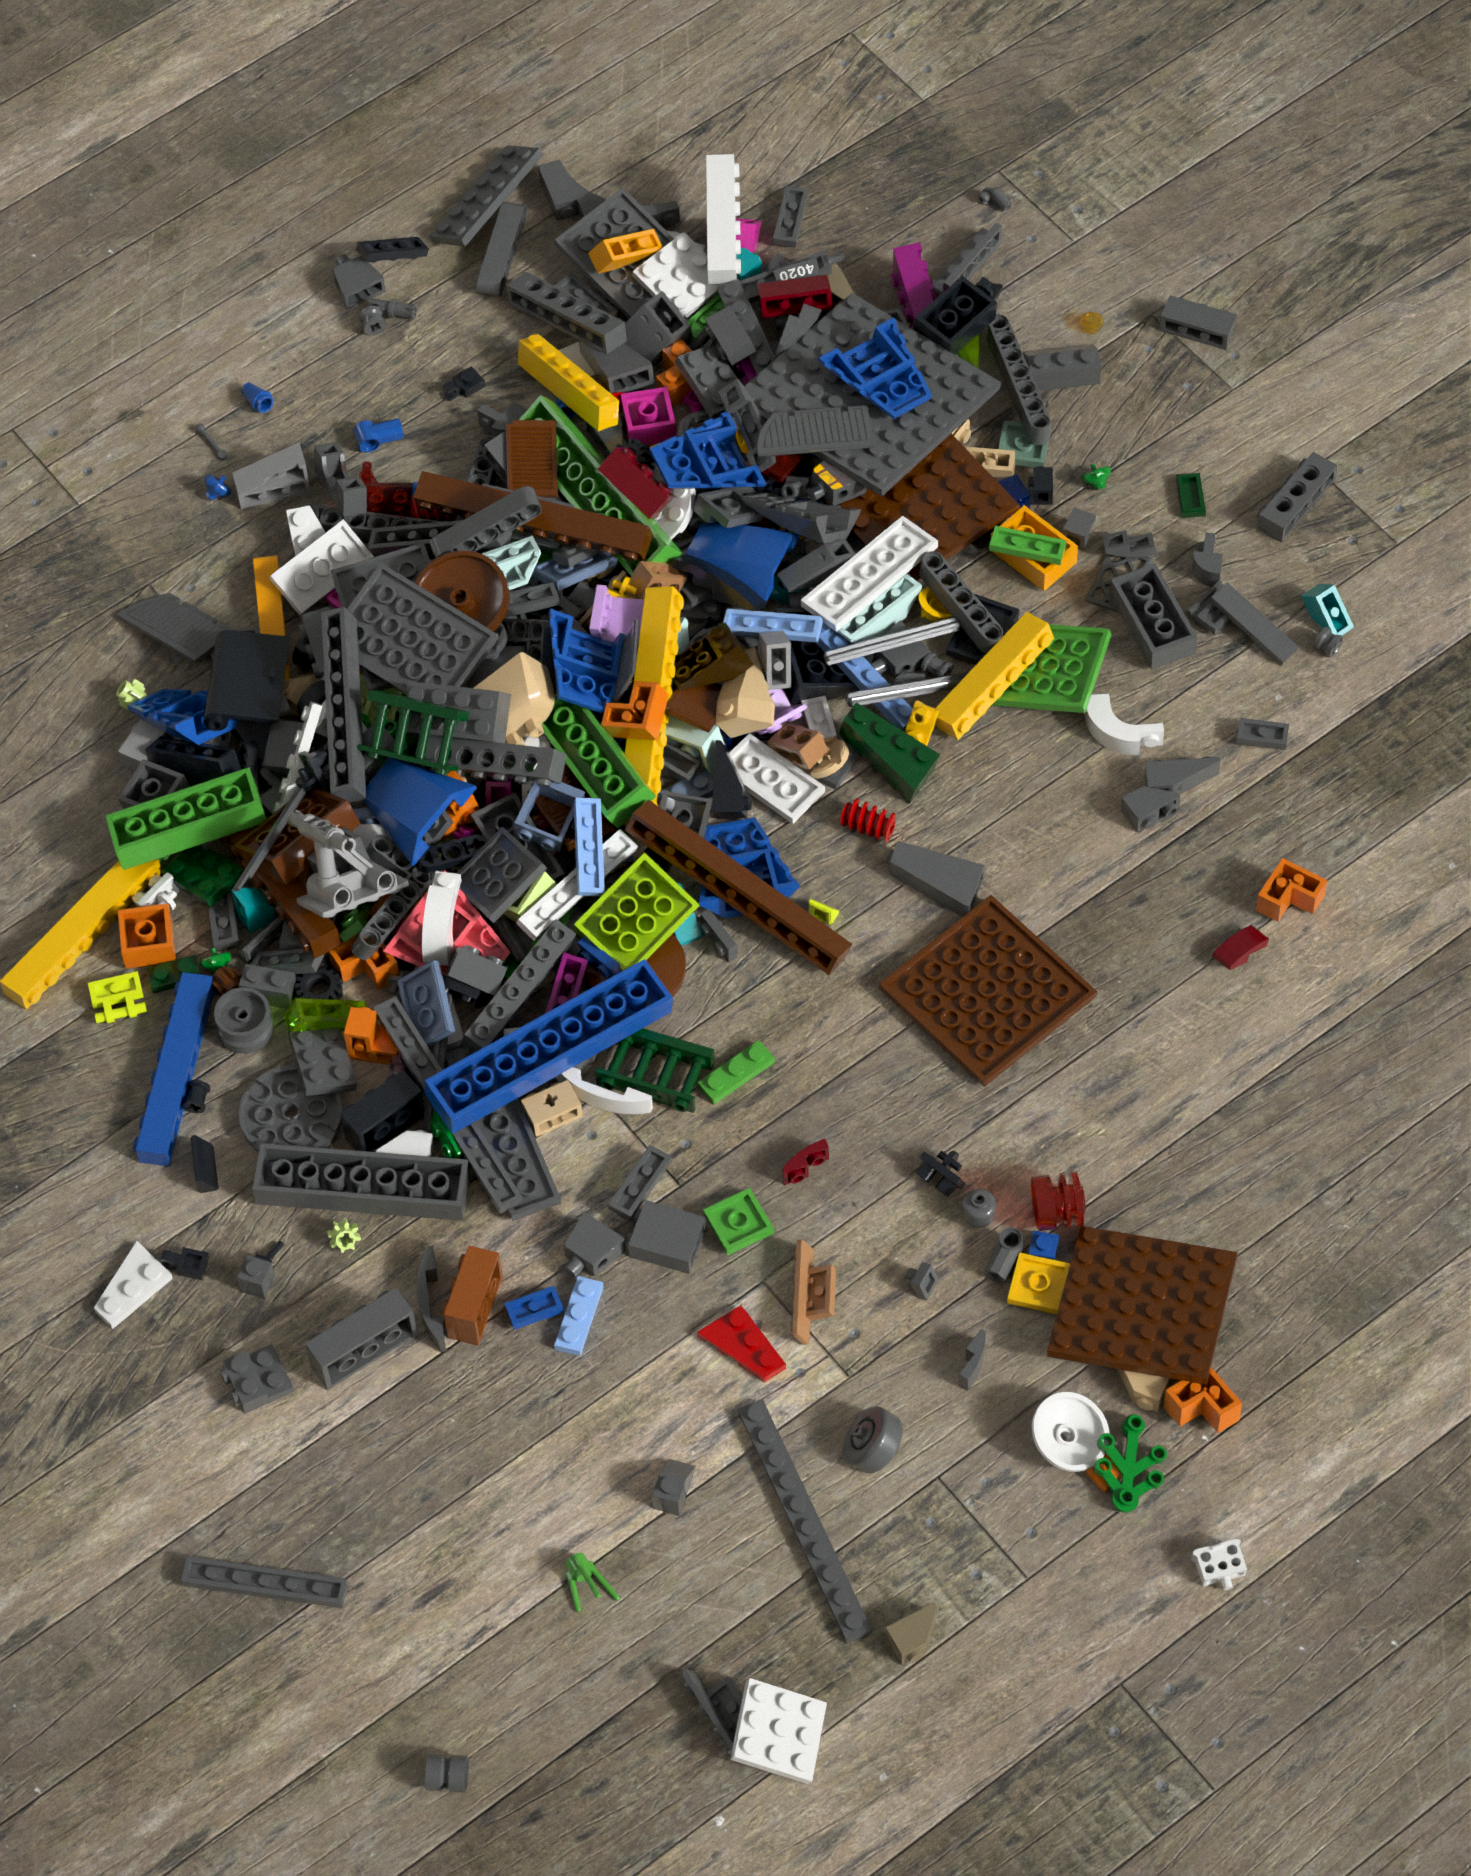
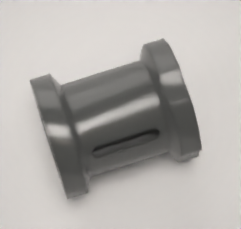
(936, 666)

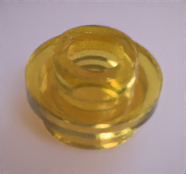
(1091, 327)

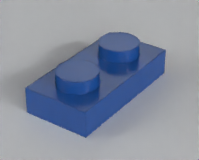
(605, 964)
(534, 1307)

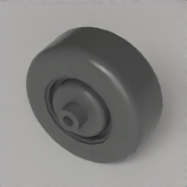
(873, 1439)

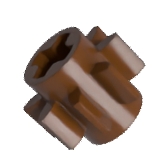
(226, 980)

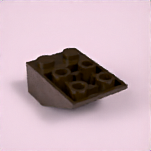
(711, 659)

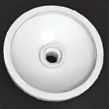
(1080, 1424)

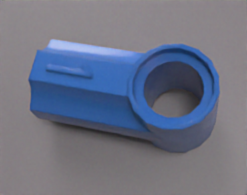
(372, 435)

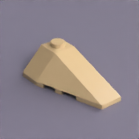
(745, 701)

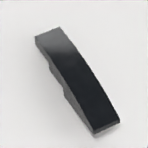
(724, 585)

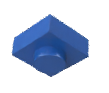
(1044, 1245)

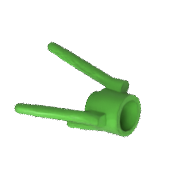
(581, 1570)

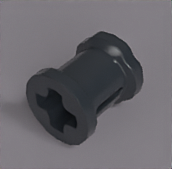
(196, 1096)

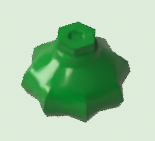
(1097, 477)
(215, 961)

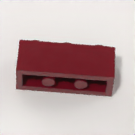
(788, 296)
(636, 482)

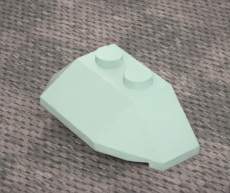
(516, 560)
(883, 612)

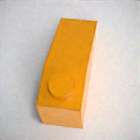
(624, 250)

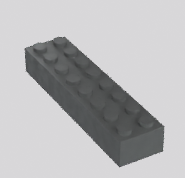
(361, 1181)

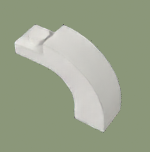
(1117, 734)
(438, 918)

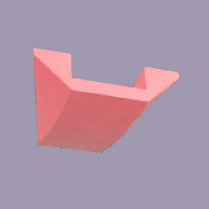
(467, 929)

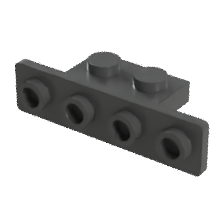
(719, 1703)

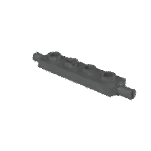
(824, 262)

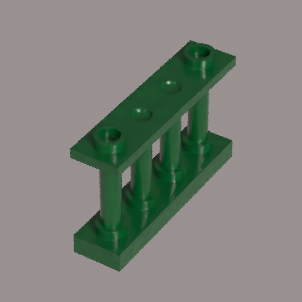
(428, 711)
(664, 1045)

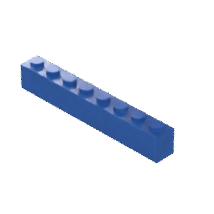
(174, 1070)

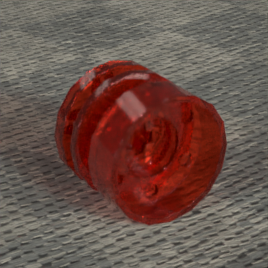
(1057, 1201)

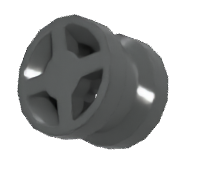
(372, 320)
(1328, 642)

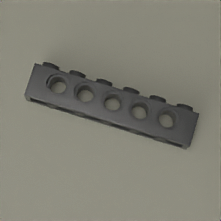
(566, 312)
(548, 769)
(519, 987)

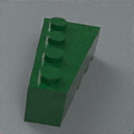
(890, 750)

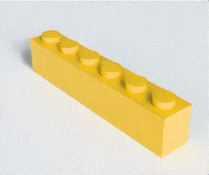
(568, 382)
(993, 675)

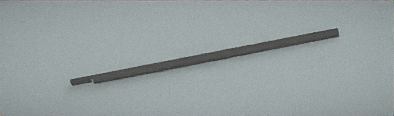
(272, 835)

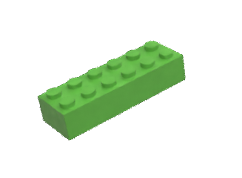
(597, 761)
(186, 818)

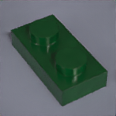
(165, 975)

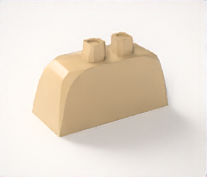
(530, 696)

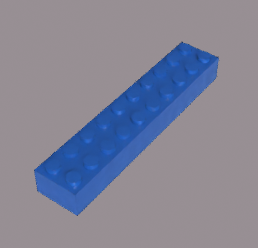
(548, 1046)

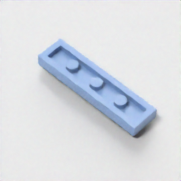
(795, 626)
(589, 847)

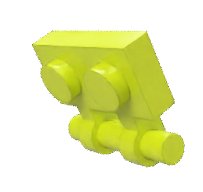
(114, 991)

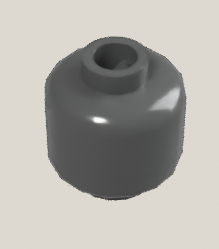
(978, 1208)

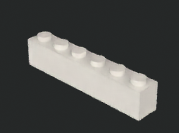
(721, 218)

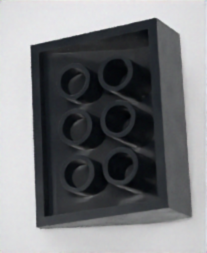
(810, 673)

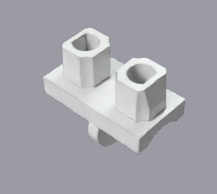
(161, 892)

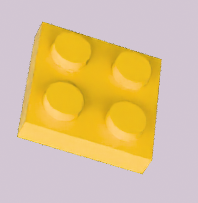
(1038, 1283)

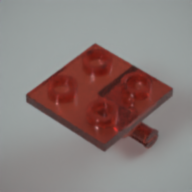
(386, 497)

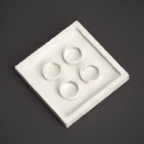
(680, 273)
(778, 1731)

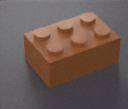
(472, 1295)

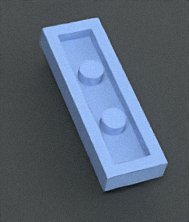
(579, 1315)

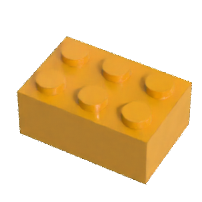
(1038, 572)

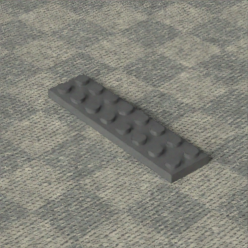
(516, 1149)

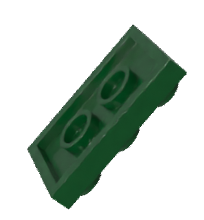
(203, 874)

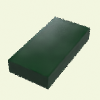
(1190, 495)

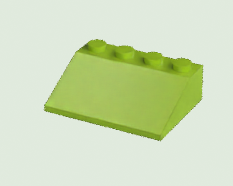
(636, 913)

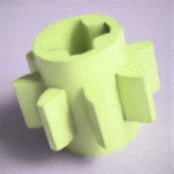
(130, 692)
(339, 1230)

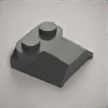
(688, 809)

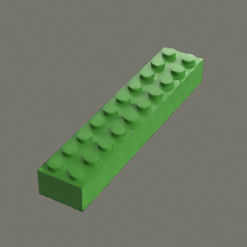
(589, 488)

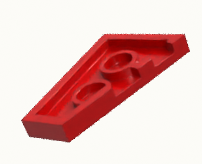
(745, 1343)

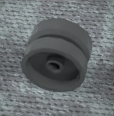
(243, 1020)

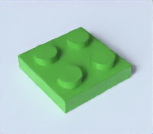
(738, 1221)

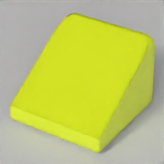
(822, 911)

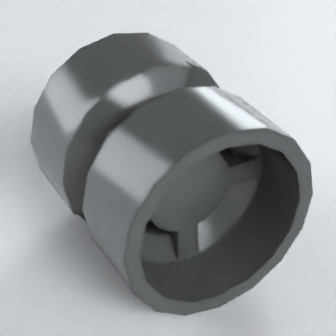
(446, 1772)

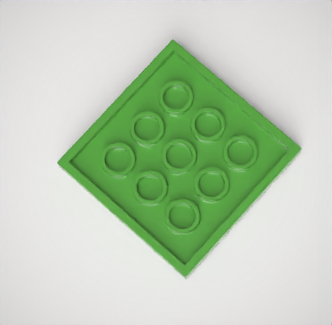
(1062, 673)

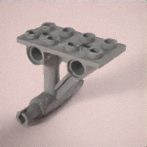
(334, 892)

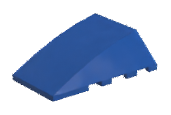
(882, 371)
(705, 458)
(744, 552)
(584, 664)
(178, 714)
(410, 801)
(751, 848)

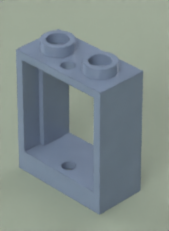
(559, 792)

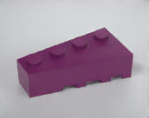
(911, 280)

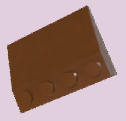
(291, 849)

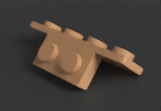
(812, 1292)

